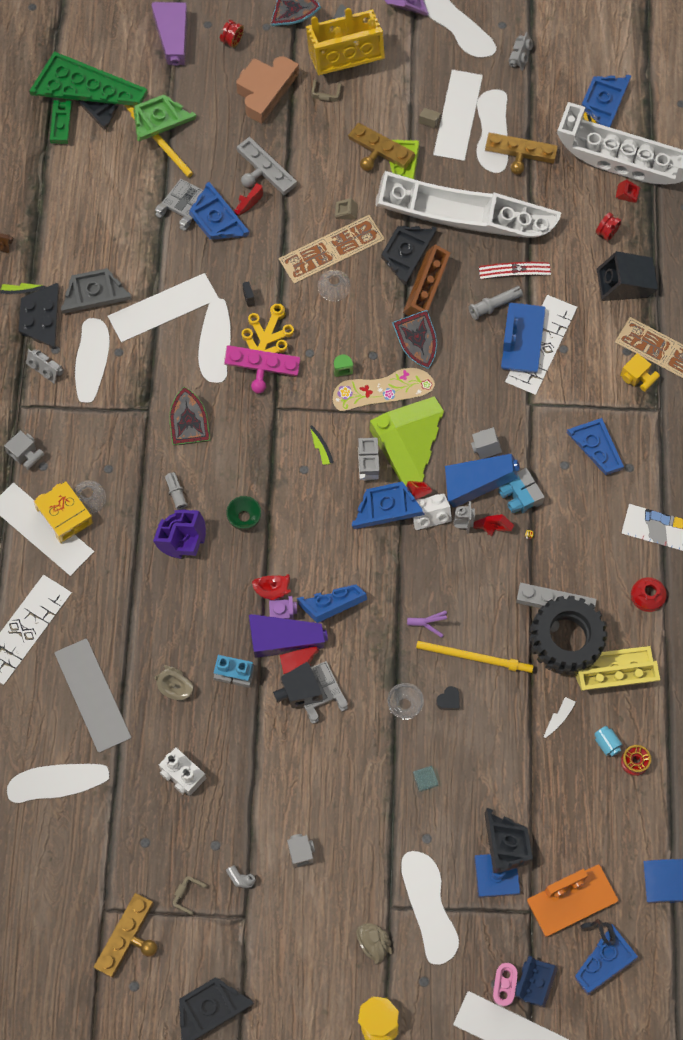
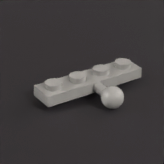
(265, 166)
(539, 596)

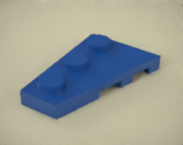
(597, 445)
(605, 963)

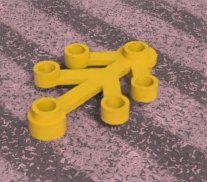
(267, 336)

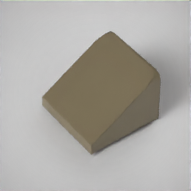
(429, 117)
(346, 209)

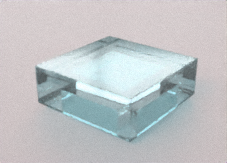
(425, 778)

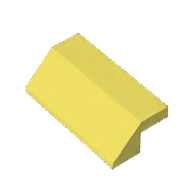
(619, 669)

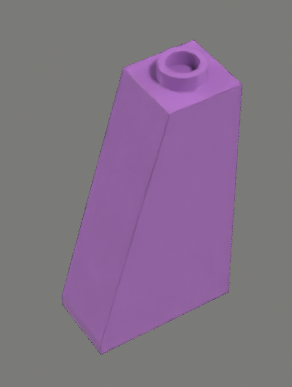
(171, 27)

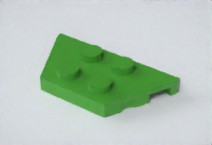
(159, 116)

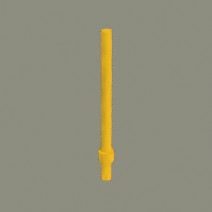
(166, 148)
(511, 664)

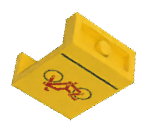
(63, 511)

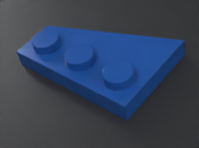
(325, 606)

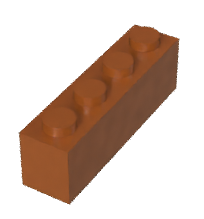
(427, 280)

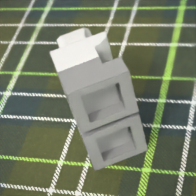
(368, 458)

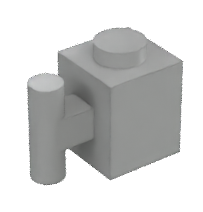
(22, 448)

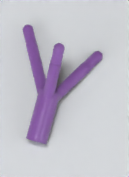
(423, 622)

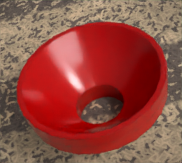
(645, 602)

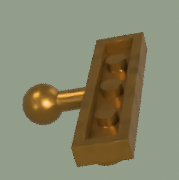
(380, 146)
(521, 149)
(125, 936)

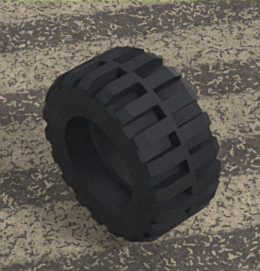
(579, 613)

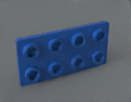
(523, 337)

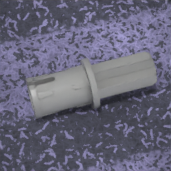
(176, 491)

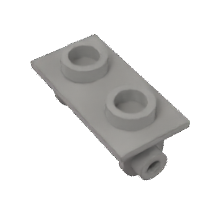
(521, 51)
(38, 362)
(464, 517)

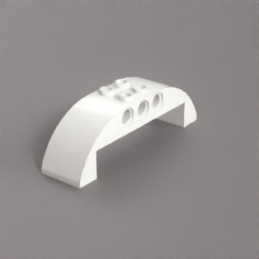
(619, 150)

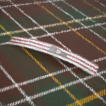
(514, 268)

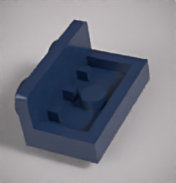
(536, 982)

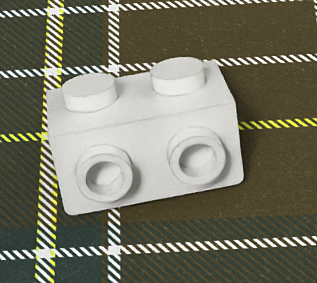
(436, 512)

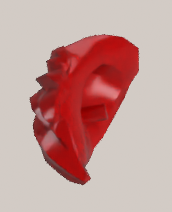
(272, 586)

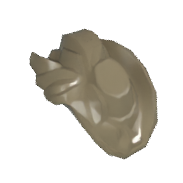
(173, 683)
(374, 941)

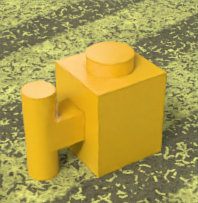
(637, 370)

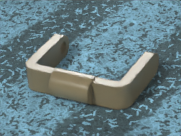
(325, 97)
(180, 891)

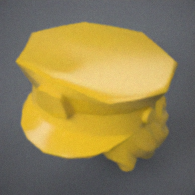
(378, 1019)

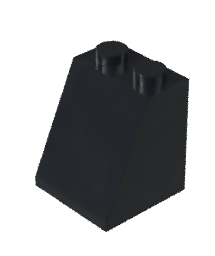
(626, 277)

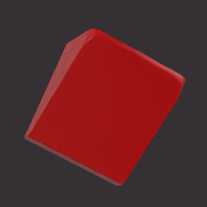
(627, 191)
(418, 489)

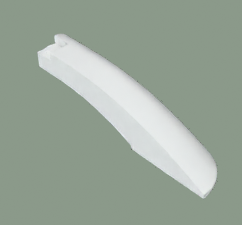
(463, 208)

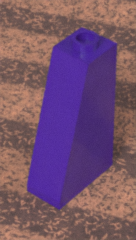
(281, 635)

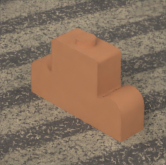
(265, 85)

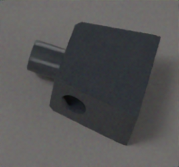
(299, 687)

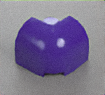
(181, 533)

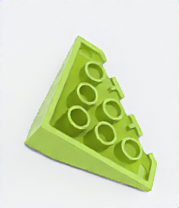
(407, 437)

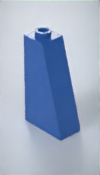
(477, 477)

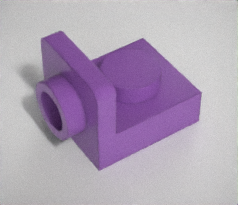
(283, 608)

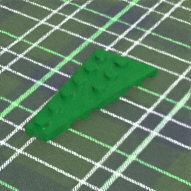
(78, 81)

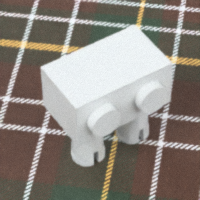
(181, 772)

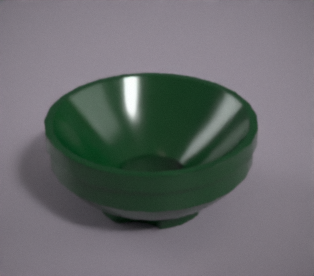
(241, 505)

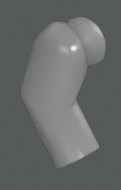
(239, 880)

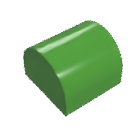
(343, 366)

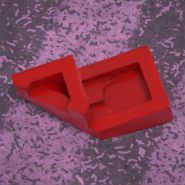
(248, 202)
(493, 523)
(296, 658)

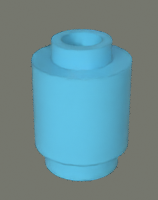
(608, 741)

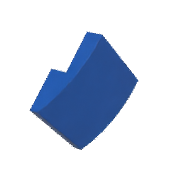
(664, 880)

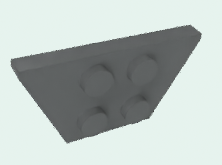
(93, 290)

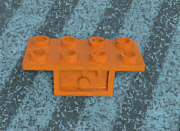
(572, 899)

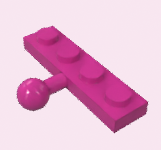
(261, 362)

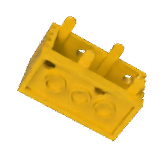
(347, 43)

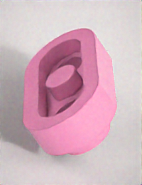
(505, 985)

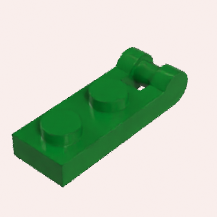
(60, 122)

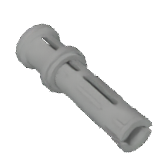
(488, 305)

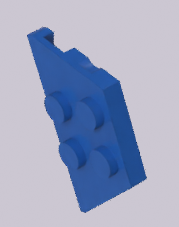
(605, 98)
(215, 216)
(386, 505)

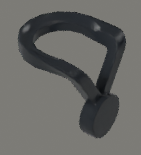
(598, 924)

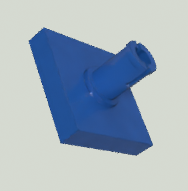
(493, 884)

